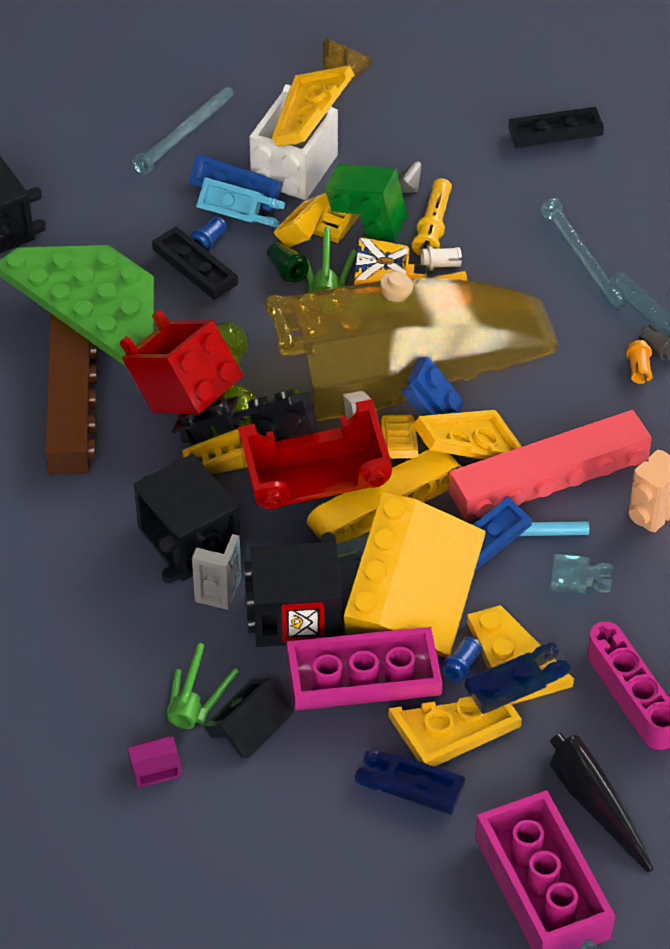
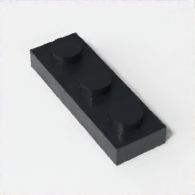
(555, 127)
(195, 262)

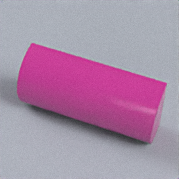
(363, 668)

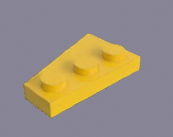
(308, 102)
(467, 434)
(505, 640)
(451, 729)

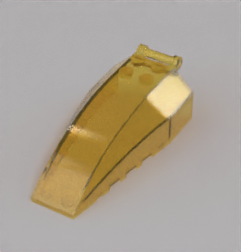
(371, 344)

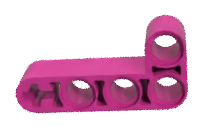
(612, 653)

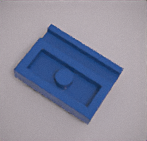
(430, 390)

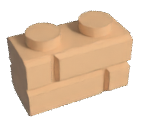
(651, 492)

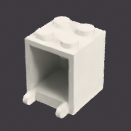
(296, 165)

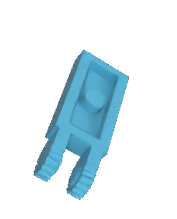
(236, 202)

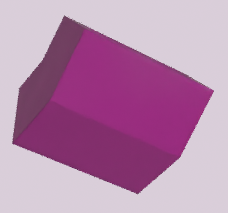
(154, 761)

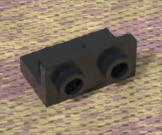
(286, 415)

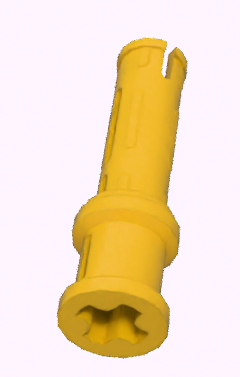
(440, 195)

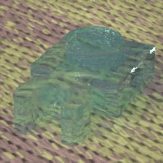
(575, 574)

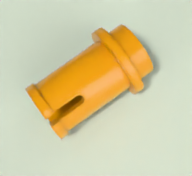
(639, 356)

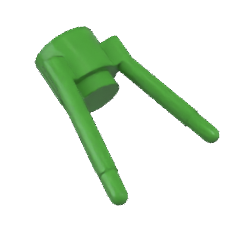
(326, 277)
(185, 707)

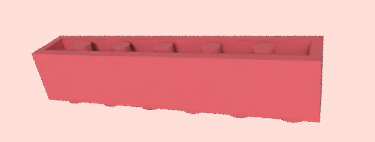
(550, 464)

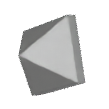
(410, 177)

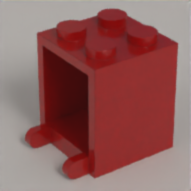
(181, 365)

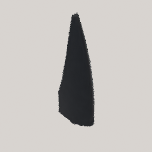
(593, 790)

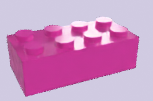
(543, 874)

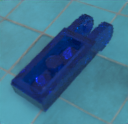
(516, 678)
(411, 780)

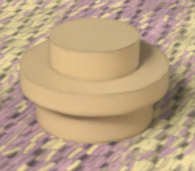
(396, 286)

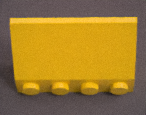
(414, 571)

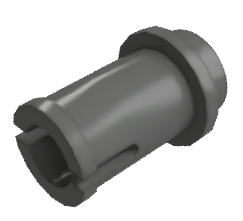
(656, 340)

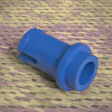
(209, 232)
(458, 665)

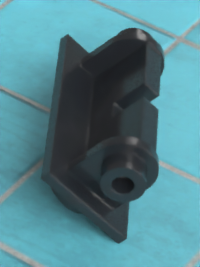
(220, 414)

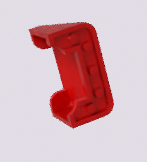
(317, 462)

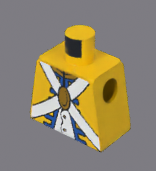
(381, 257)

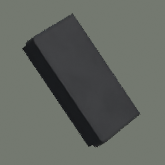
(250, 716)

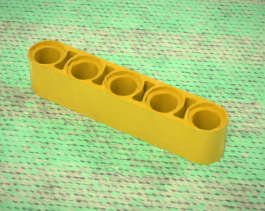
(353, 512)

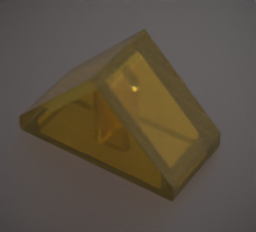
(338, 55)

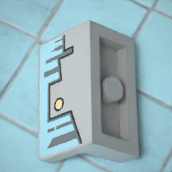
(217, 574)

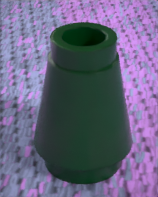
(289, 263)

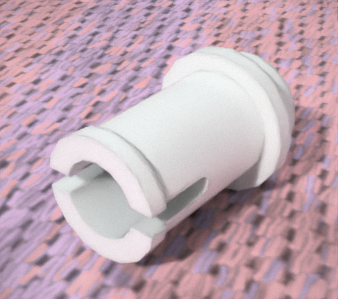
(441, 257)

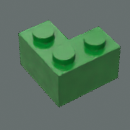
(372, 194)

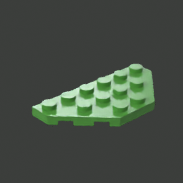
(88, 290)

